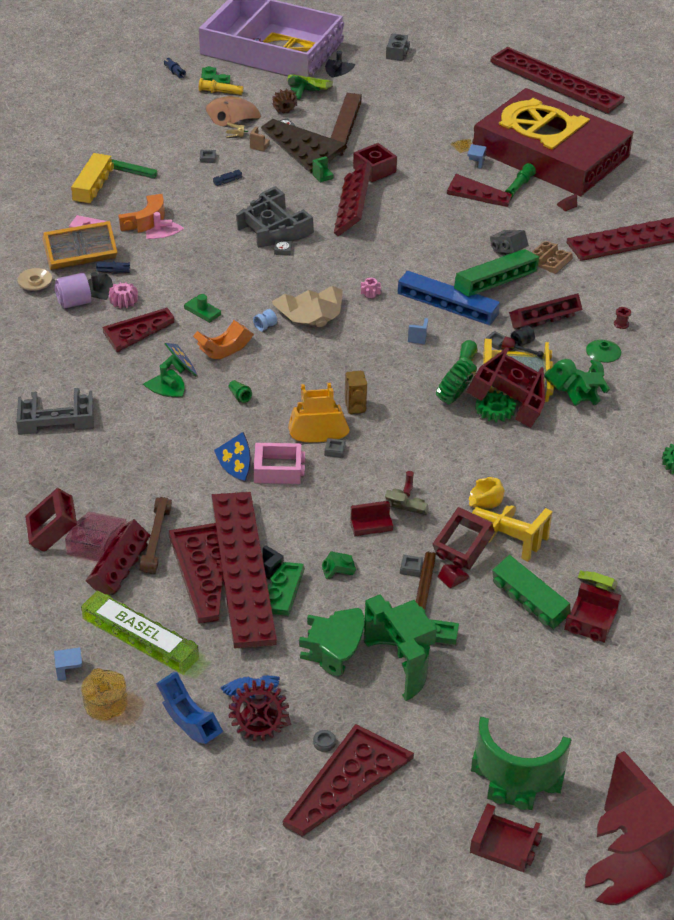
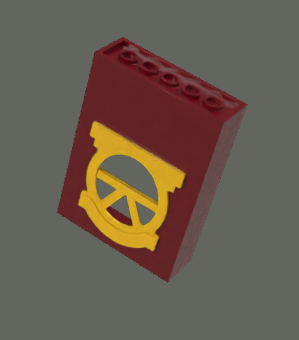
(570, 159)

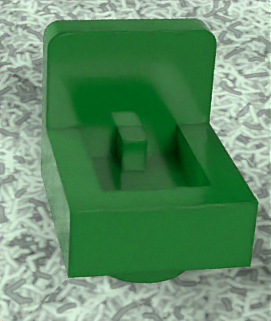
(338, 563)

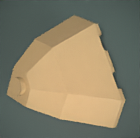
(311, 307)

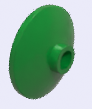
(603, 350)

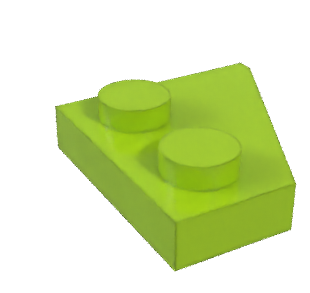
(601, 581)

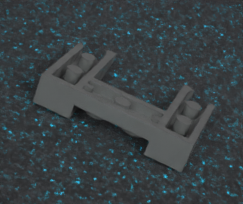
(30, 417)

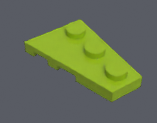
(321, 83)

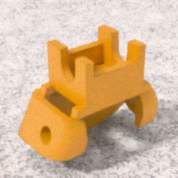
(318, 418)

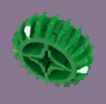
(456, 380)

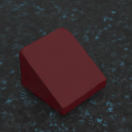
(452, 575)

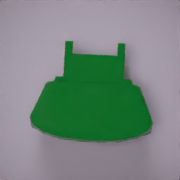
(577, 383)
(333, 639)

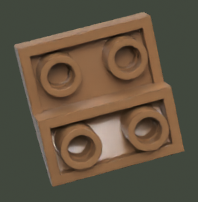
(552, 258)

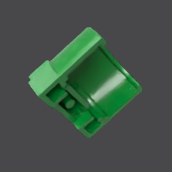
(408, 630)
(516, 778)

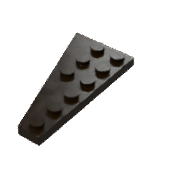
(302, 144)

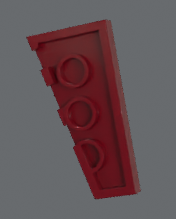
(474, 190)
(135, 329)

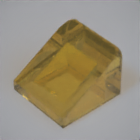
(462, 145)

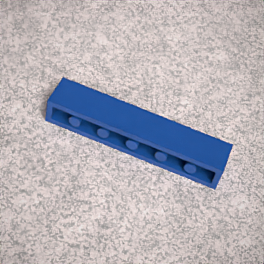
(447, 298)

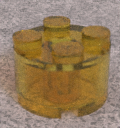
(104, 694)

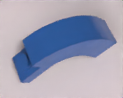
(194, 721)

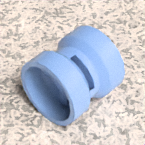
(266, 319)

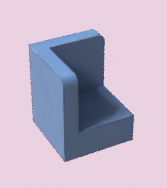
(477, 153)
(417, 333)
(66, 660)

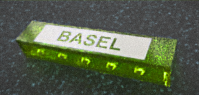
(140, 632)

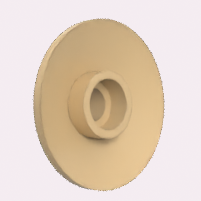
(34, 279)

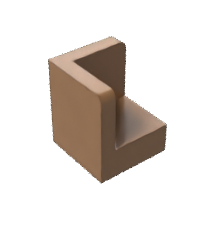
(258, 141)

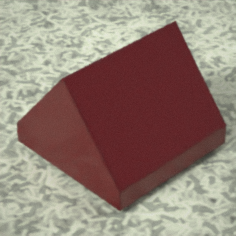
(568, 203)

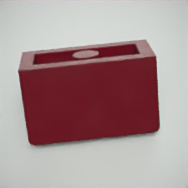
(370, 518)

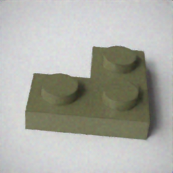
(400, 501)

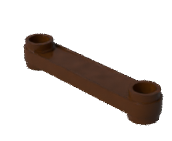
(149, 562)

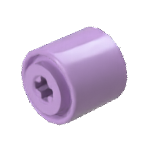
(72, 290)

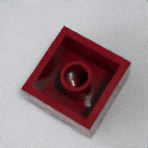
(382, 161)

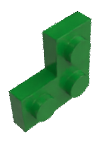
(209, 74)

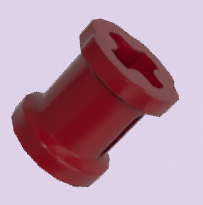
(622, 318)

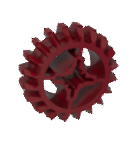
(266, 717)

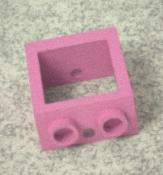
(278, 474)

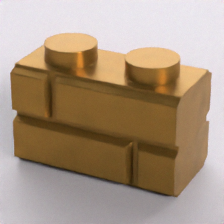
(355, 392)

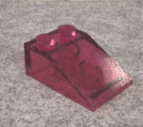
(92, 535)

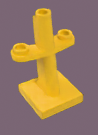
(529, 533)

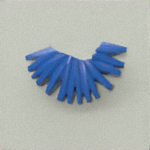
(231, 687)

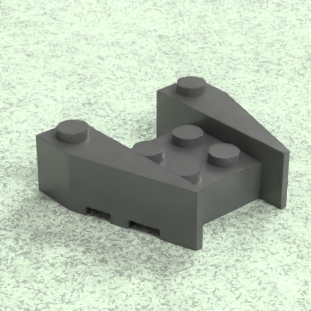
(271, 221)

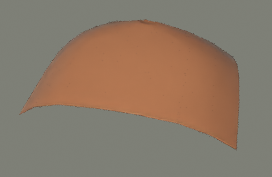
(235, 110)

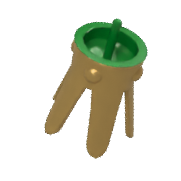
(239, 131)

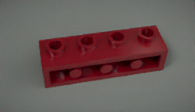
(546, 310)
(118, 558)

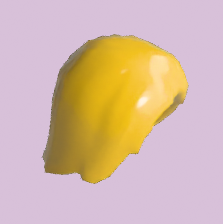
(487, 493)

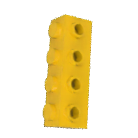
(92, 178)

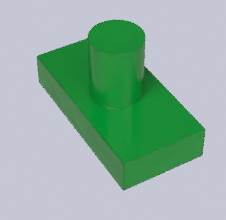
(202, 309)

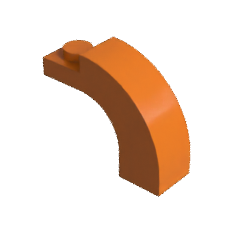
(143, 219)
(227, 343)

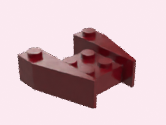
(514, 380)

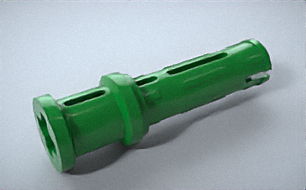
(523, 177)

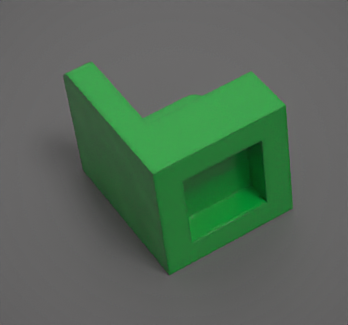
(321, 170)

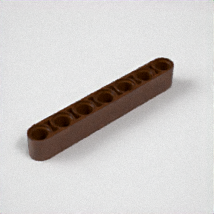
(346, 118)

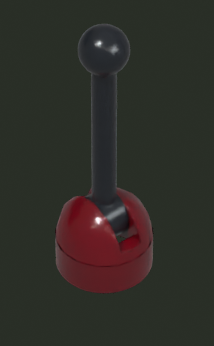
(511, 344)

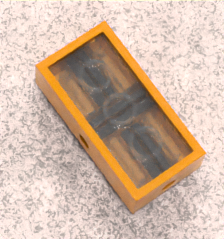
(79, 245)

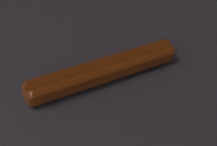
(425, 579)

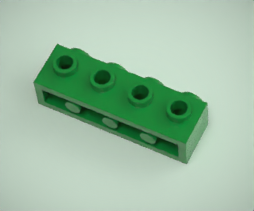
(531, 592)

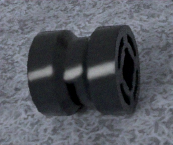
(523, 336)

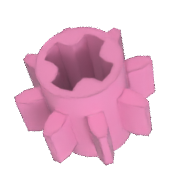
(370, 288)

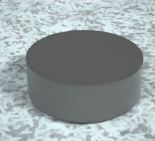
(324, 740)

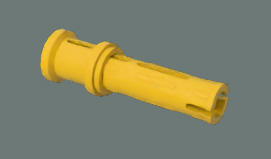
(219, 87)

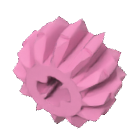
(123, 295)

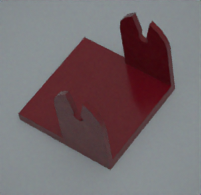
(647, 846)

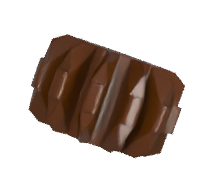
(284, 101)

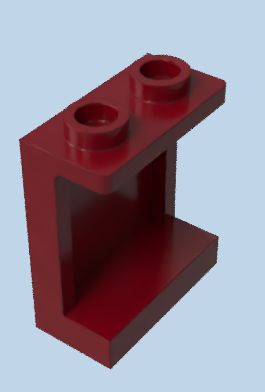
(593, 612)
(505, 840)

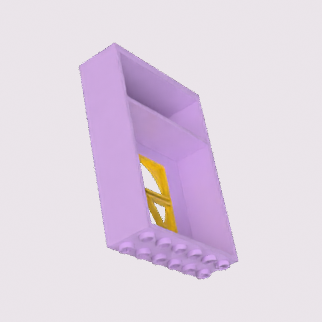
(235, 24)

